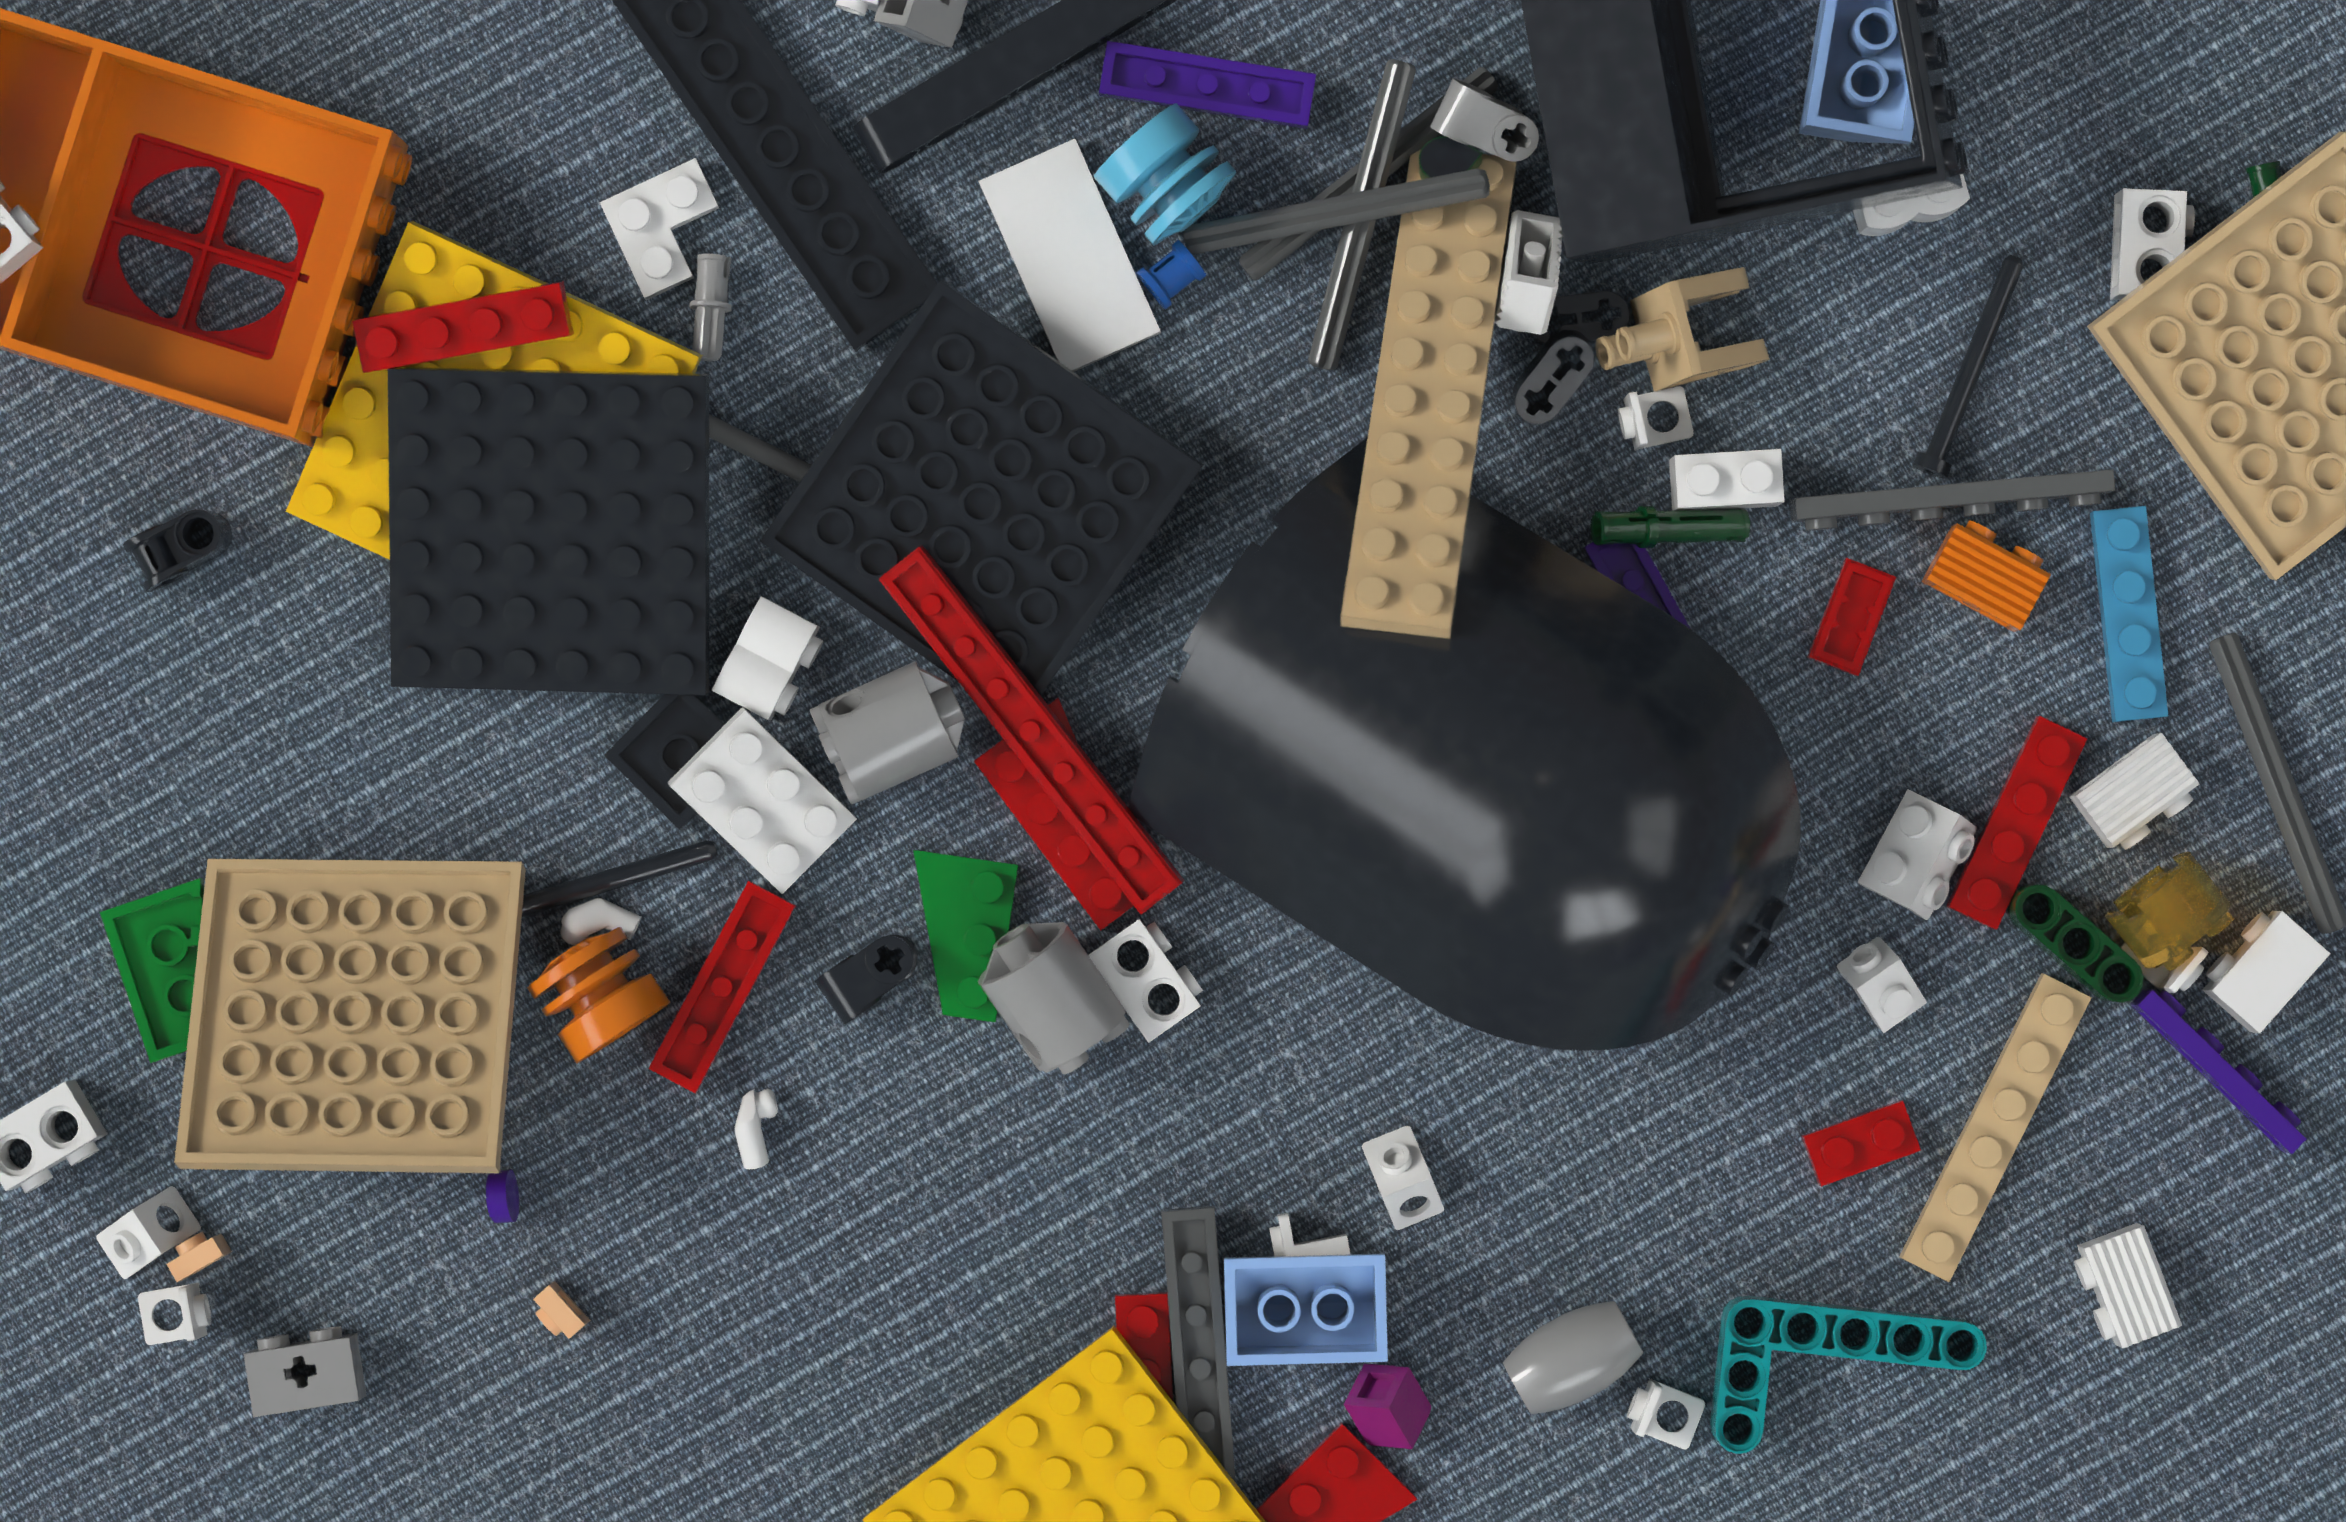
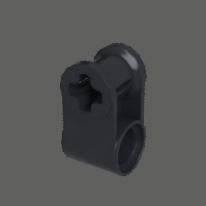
(169, 550)
(861, 980)

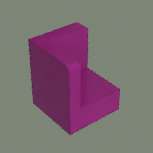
(1388, 1406)

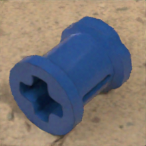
(1171, 274)

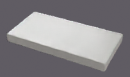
(1069, 256)

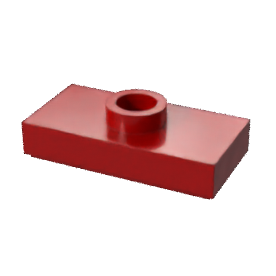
(1851, 617)

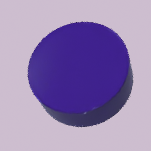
(502, 1196)

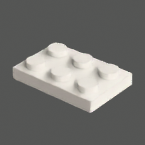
(762, 800)

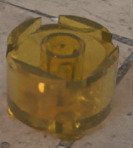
(2170, 913)

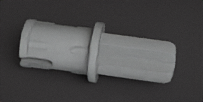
(710, 305)

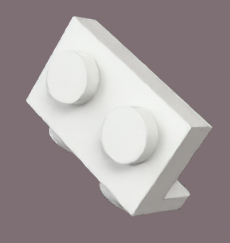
(1919, 854)

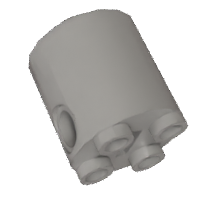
(889, 730)
(1051, 995)

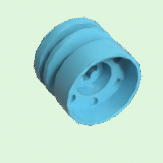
(1165, 174)

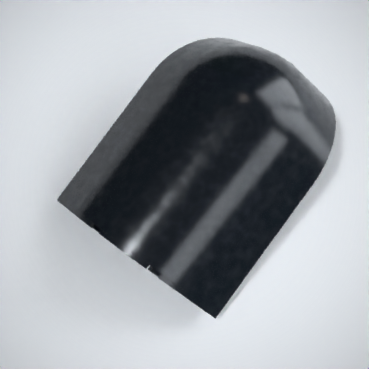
(1519, 824)

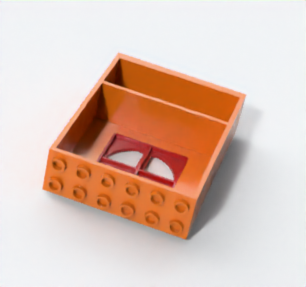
(103, 122)

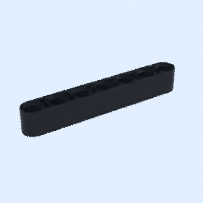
(995, 76)

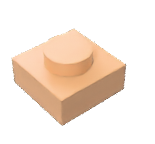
(197, 1254)
(559, 1311)

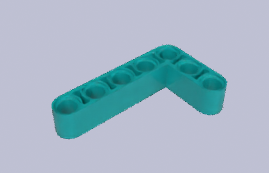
(1825, 1341)

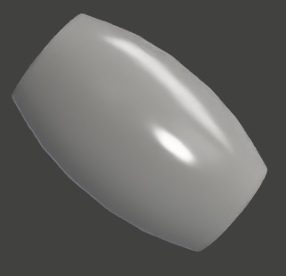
(1572, 1357)

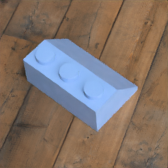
(1857, 75)
(1305, 1309)

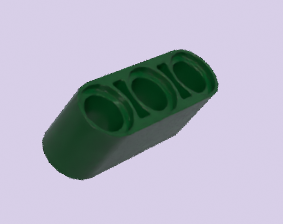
(2100, 950)

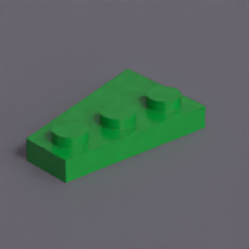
(965, 915)
(157, 959)

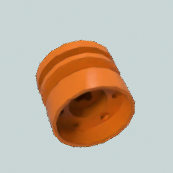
(598, 994)

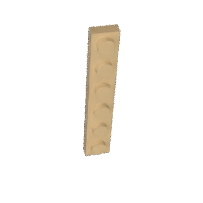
(1995, 1127)

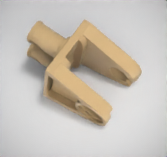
(1665, 337)

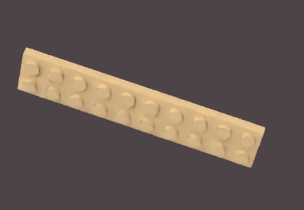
(1428, 412)

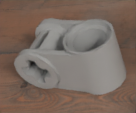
(1479, 120)

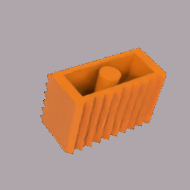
(1987, 576)

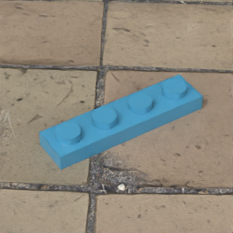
(2129, 614)

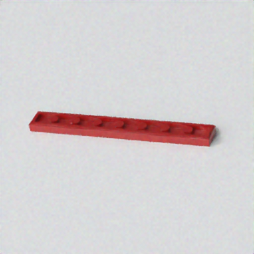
(1031, 729)

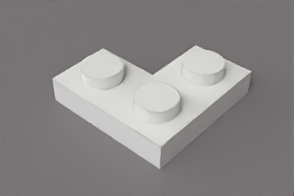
(645, 221)

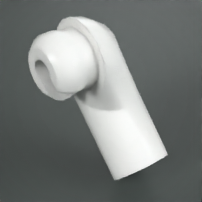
(594, 916)
(748, 1127)

